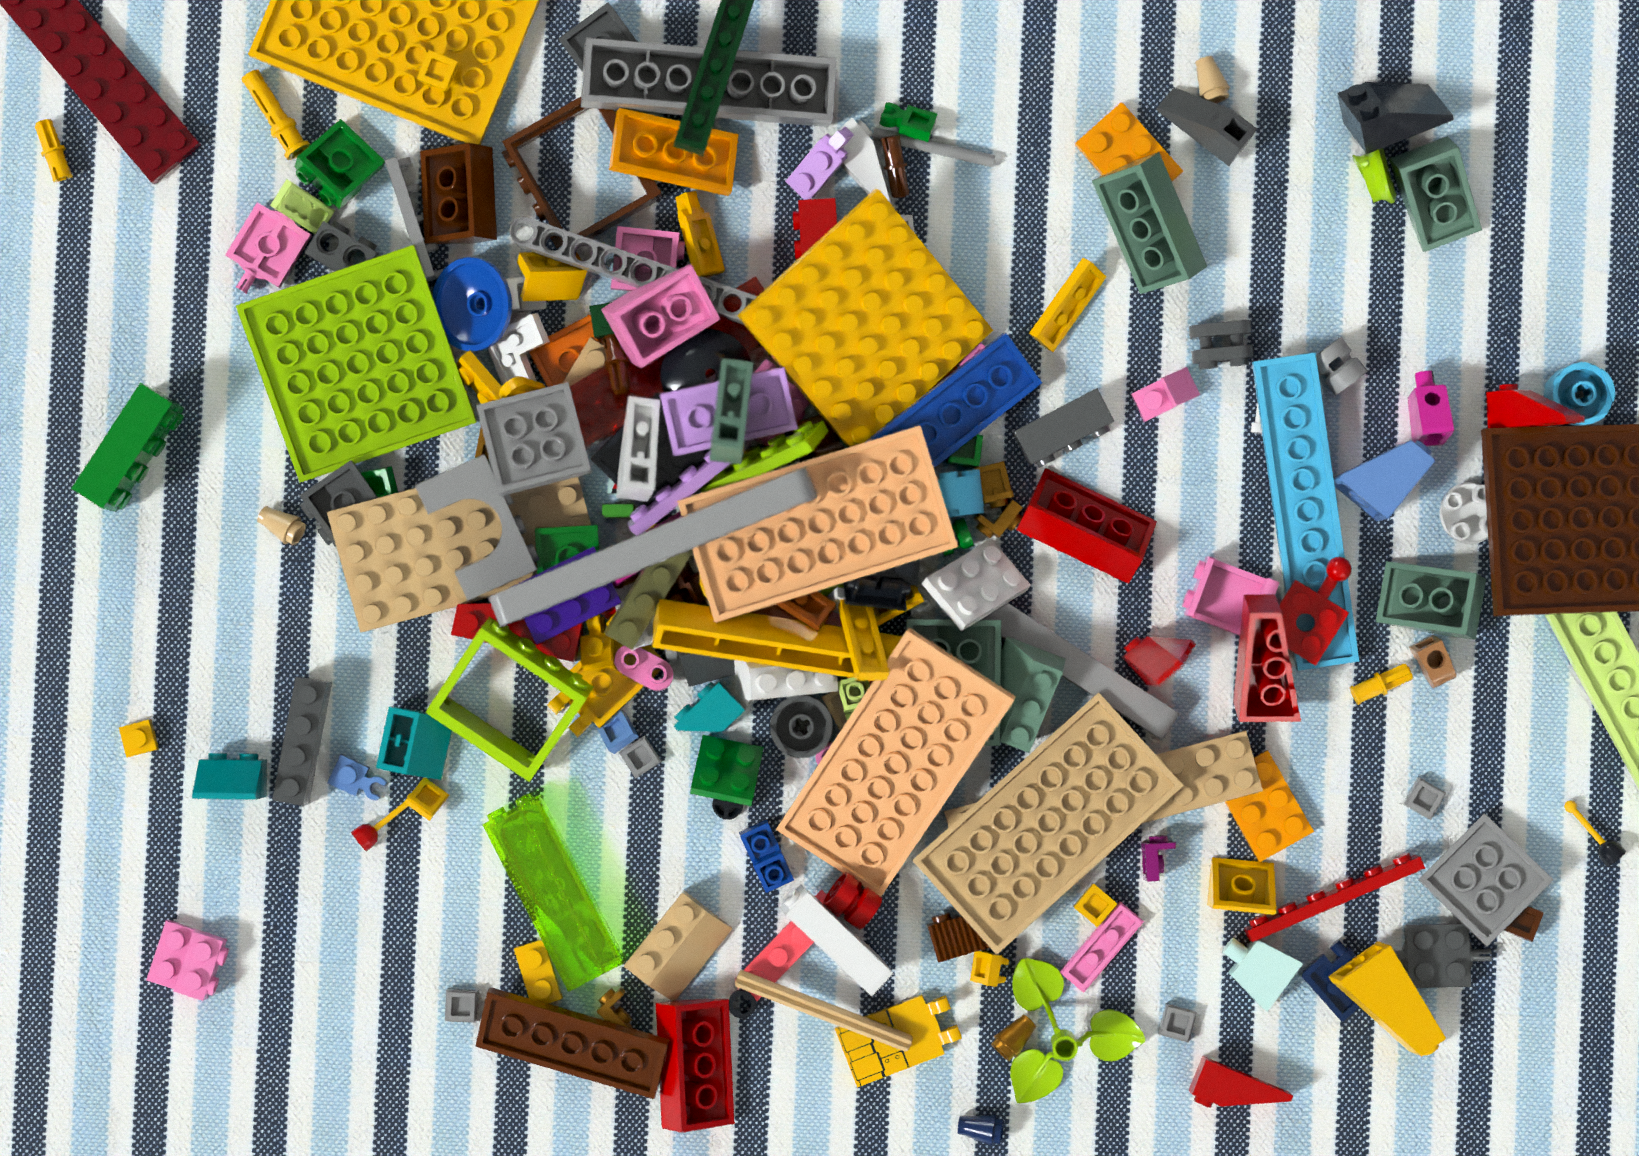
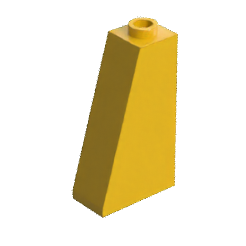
(1389, 997)

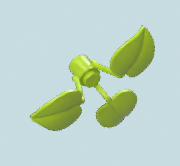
(1037, 1075)

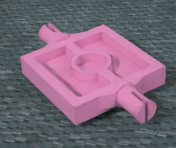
(267, 247)

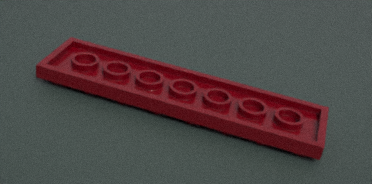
(106, 82)

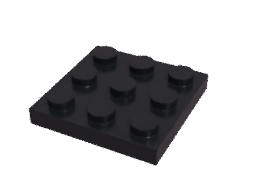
(667, 465)

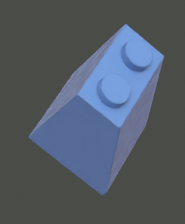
(1385, 479)

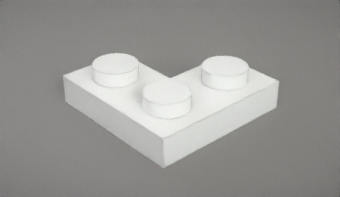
(511, 350)

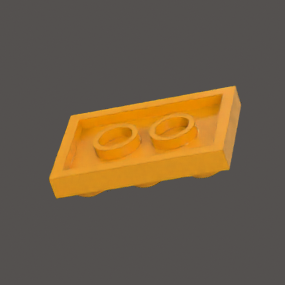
(1121, 140)
(1271, 817)

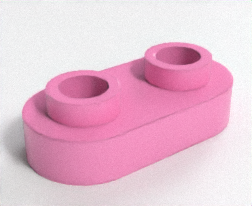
(644, 666)

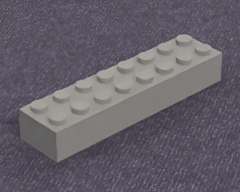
(662, 76)

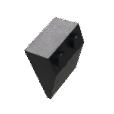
(1390, 112)

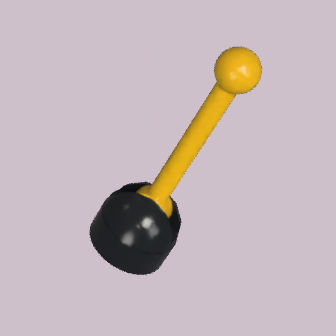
(1609, 850)

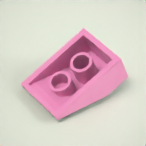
(660, 315)

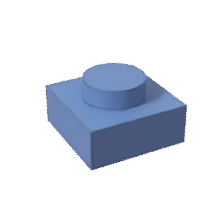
(617, 732)

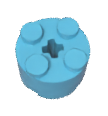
(1585, 377)
(962, 494)

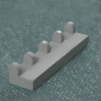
(411, 220)

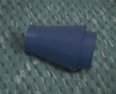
(982, 1128)

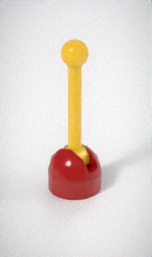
(367, 834)

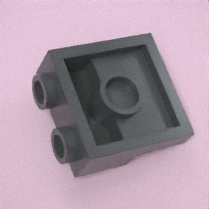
(337, 490)

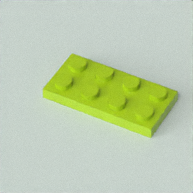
(777, 453)

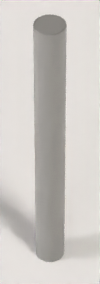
(939, 148)

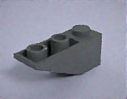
(1208, 123)

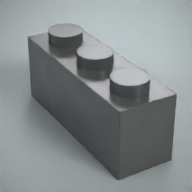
(1064, 428)

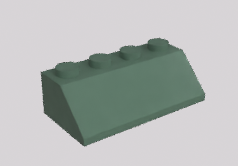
(1150, 223)

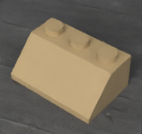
(678, 946)

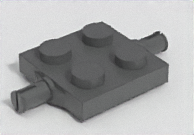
(1439, 955)

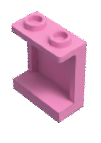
(1220, 593)

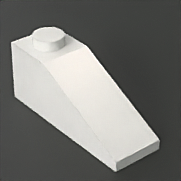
(862, 159)
(639, 449)

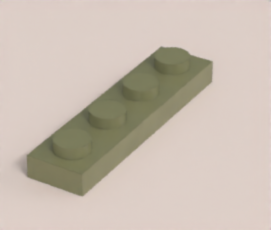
(643, 599)

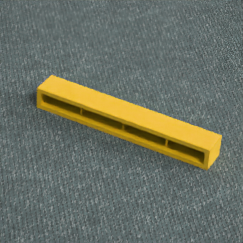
(756, 639)

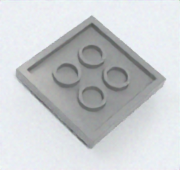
(533, 439)
(1485, 879)

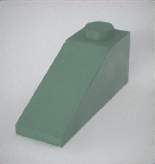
(731, 411)

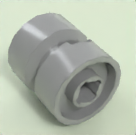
(1345, 374)

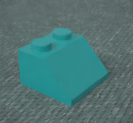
(231, 778)

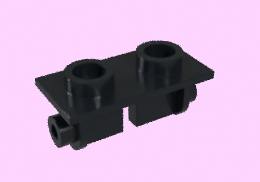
(870, 593)

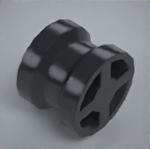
(725, 809)

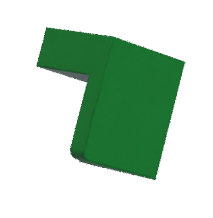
(968, 454)

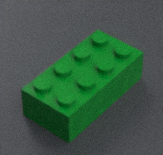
(128, 448)

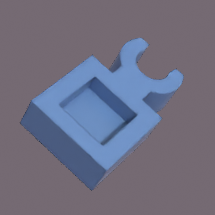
(352, 777)

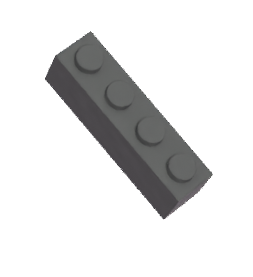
(302, 741)

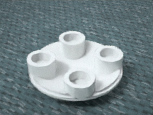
(1465, 513)

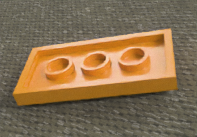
(645, 149)

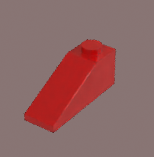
(1526, 409)
(1231, 1087)

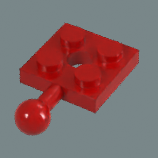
(1327, 614)

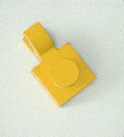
(596, 648)

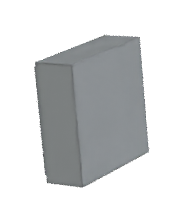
(640, 756)
(1424, 798)
(461, 1005)
(1177, 1022)

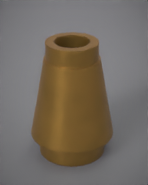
(1014, 1037)

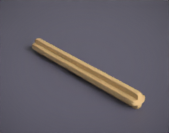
(823, 1010)

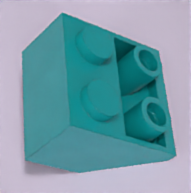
(712, 713)
(413, 744)

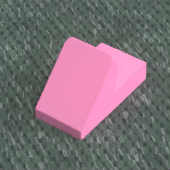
(1165, 394)

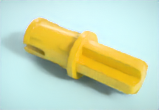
(53, 150)
(1381, 683)

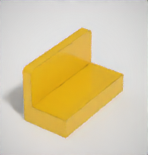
(549, 278)

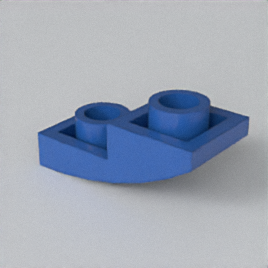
(766, 856)

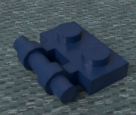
(1317, 978)

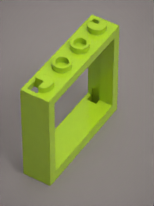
(484, 735)

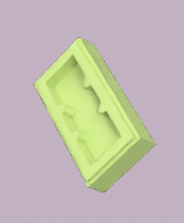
(301, 207)

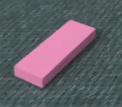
(1101, 946)

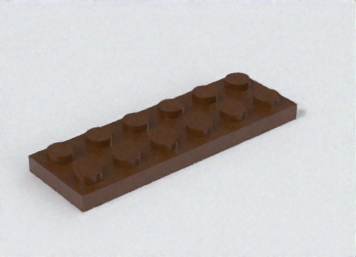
(572, 1043)

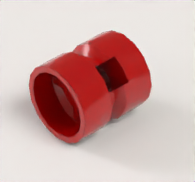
(849, 898)

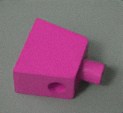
(1429, 411)

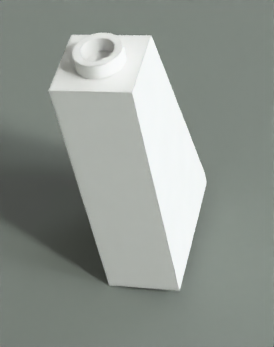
(836, 939)

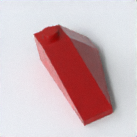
(1157, 657)

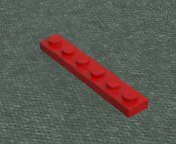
(1345, 891)

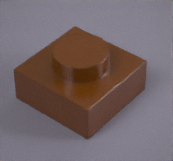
(1525, 924)

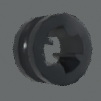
(736, 1012)

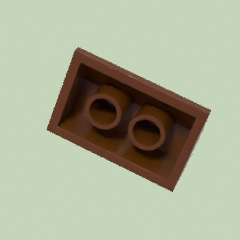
(458, 194)

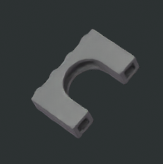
(511, 556)

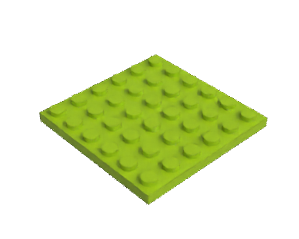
(356, 363)

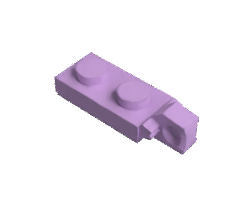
(820, 164)

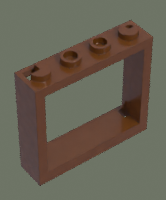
(529, 184)

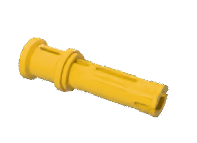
(281, 125)

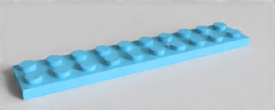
(1303, 489)

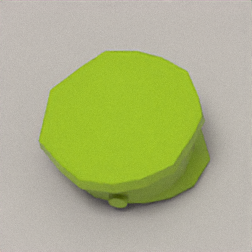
(1376, 175)

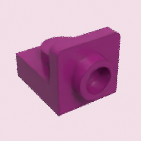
(1152, 862)

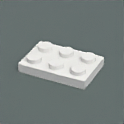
(976, 584)

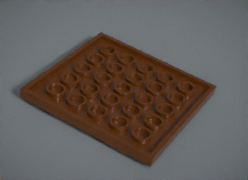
(1563, 518)

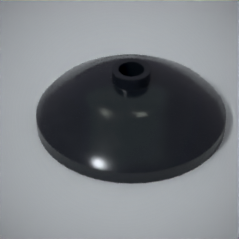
(690, 360)

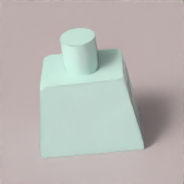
(1261, 970)

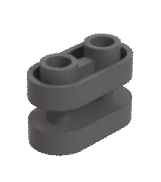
(1209, 357)

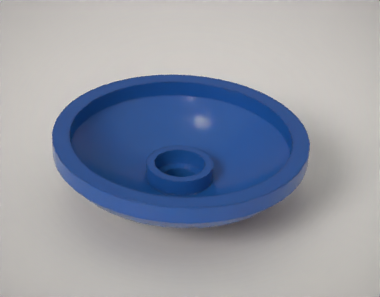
(460, 300)

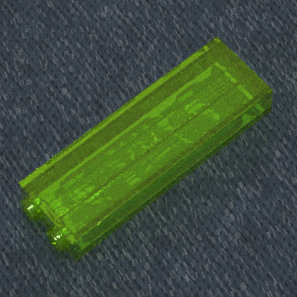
(553, 891)

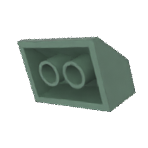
(1032, 678)

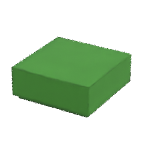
(617, 510)

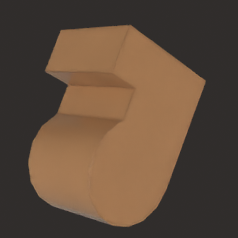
(1433, 660)

